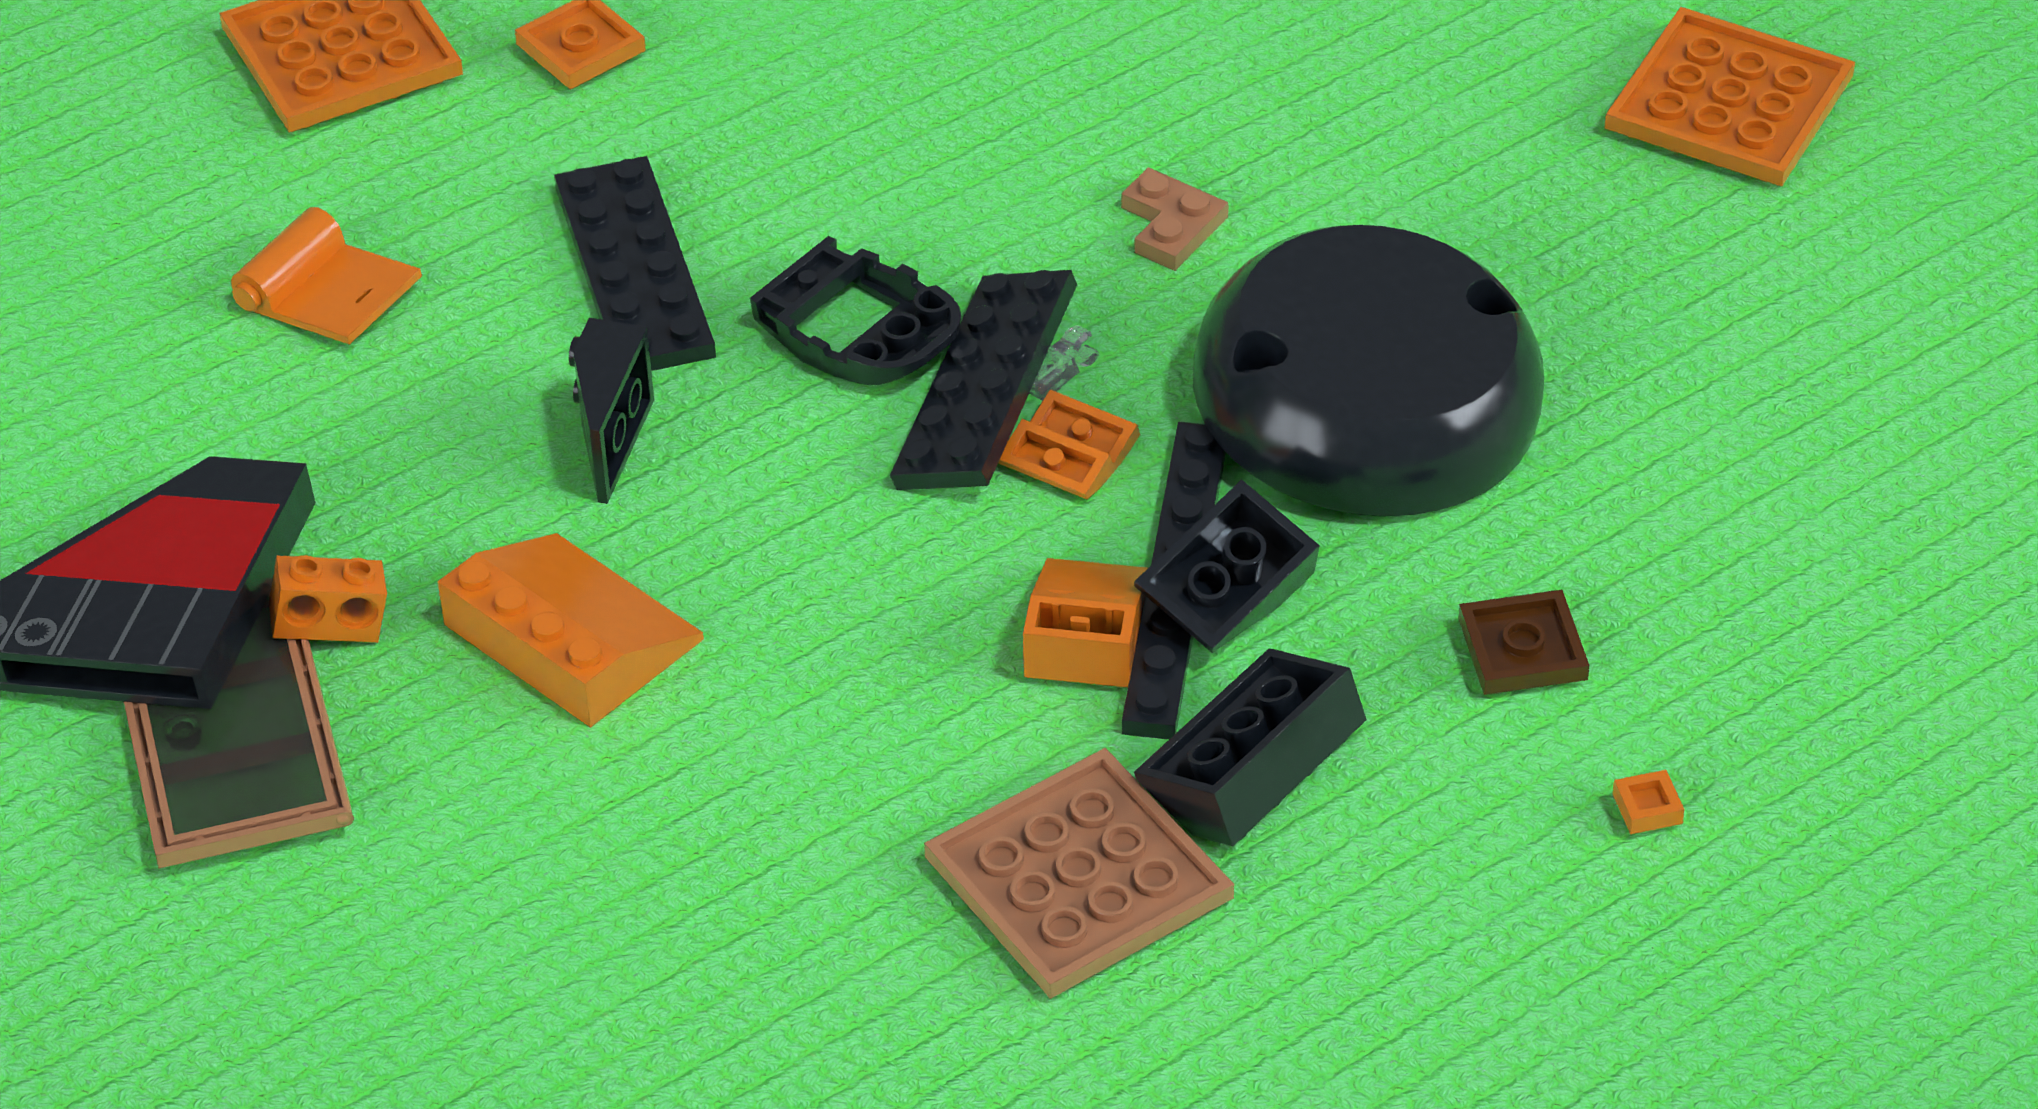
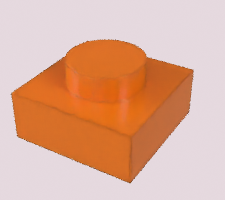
(1648, 801)

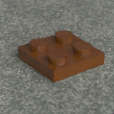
(1523, 642)

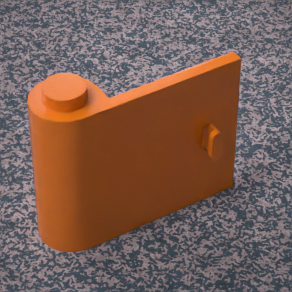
(320, 281)

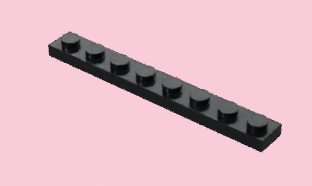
(1162, 644)

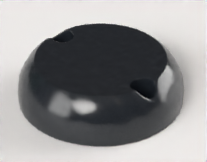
(1369, 371)

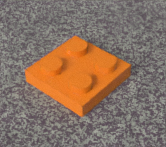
(580, 41)

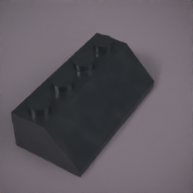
(1253, 744)

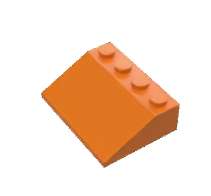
(563, 623)

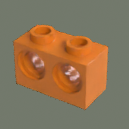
(327, 599)

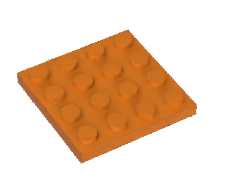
(338, 54)
(1730, 96)

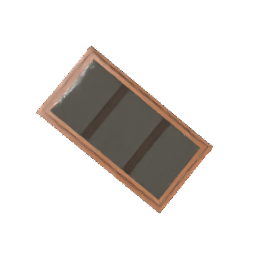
(248, 767)

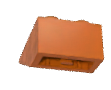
(1083, 623)

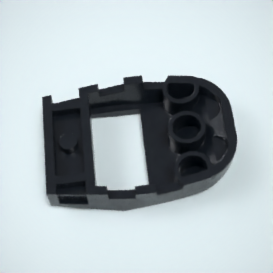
(895, 346)

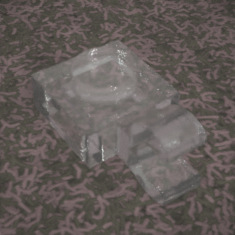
(1063, 361)

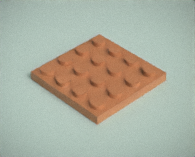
(1078, 872)

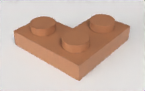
(1178, 216)

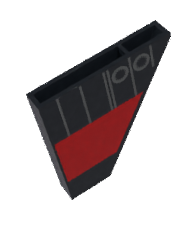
(156, 591)

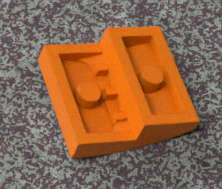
(1070, 445)

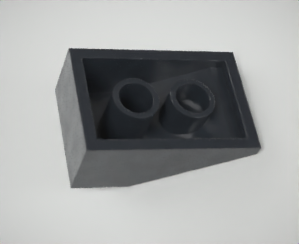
(612, 395)
(1230, 568)

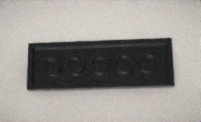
(635, 258)
(984, 380)

